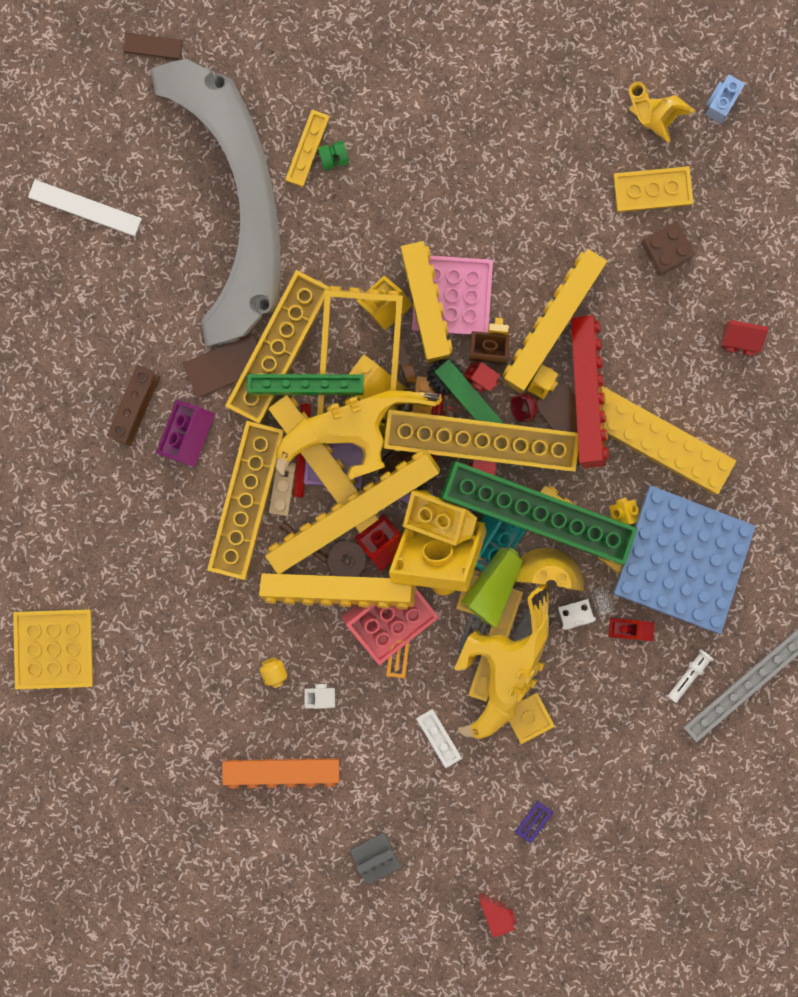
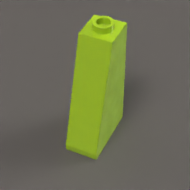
(493, 587)

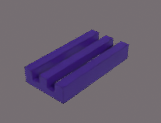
(528, 816)

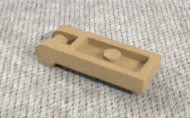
(282, 491)

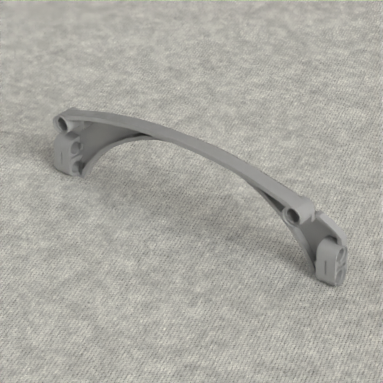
(258, 257)

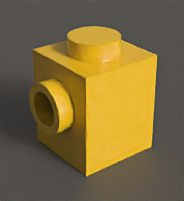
(543, 382)

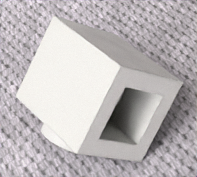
(323, 697)

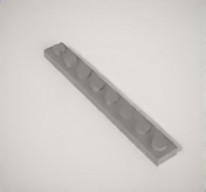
(743, 688)

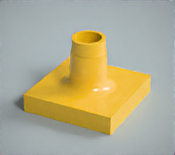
(435, 563)

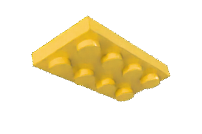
(653, 189)

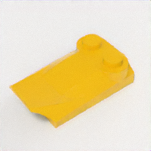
(439, 518)

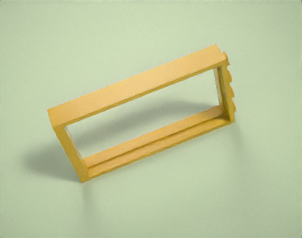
(372, 294)

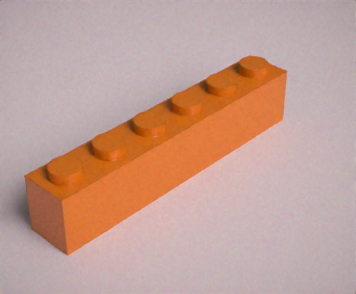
(281, 772)

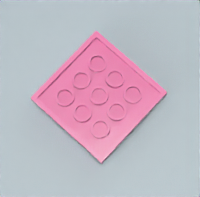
(464, 293)

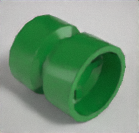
(326, 155)

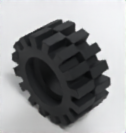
(435, 381)

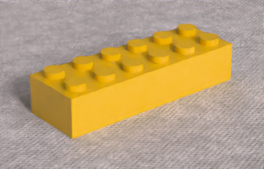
(425, 302)

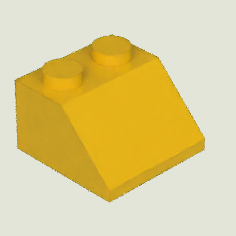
(384, 311)

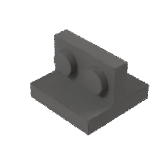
(375, 858)

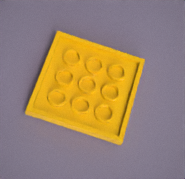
(53, 649)

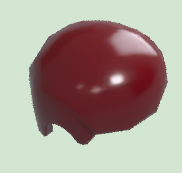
(518, 402)

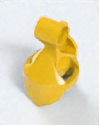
(657, 113)

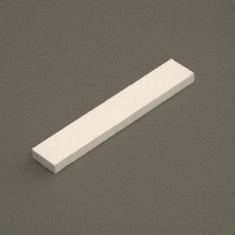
(85, 208)

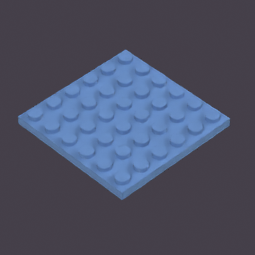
(684, 560)

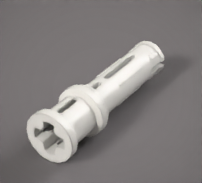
(693, 666)

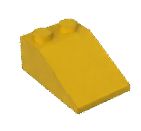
(375, 379)

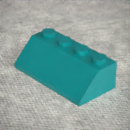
(497, 536)

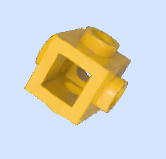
(624, 511)

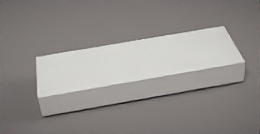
(439, 738)

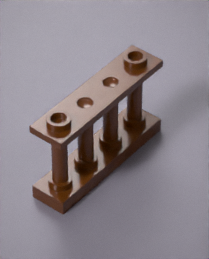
(133, 405)

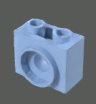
(723, 98)

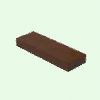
(153, 46)

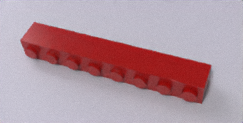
(589, 392)

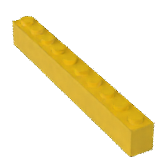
(352, 512)

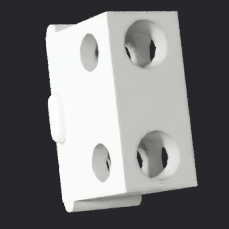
(576, 616)

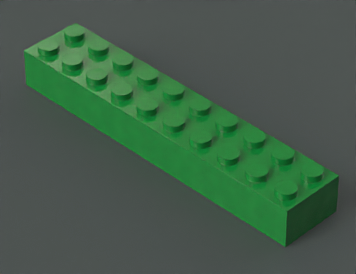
(538, 513)

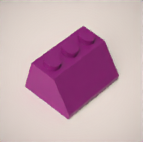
(185, 433)

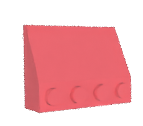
(381, 628)

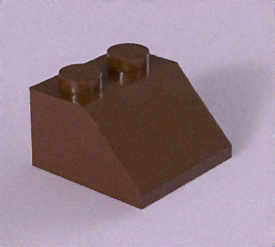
(489, 348)

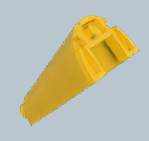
(550, 564)

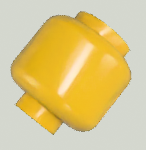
(273, 672)

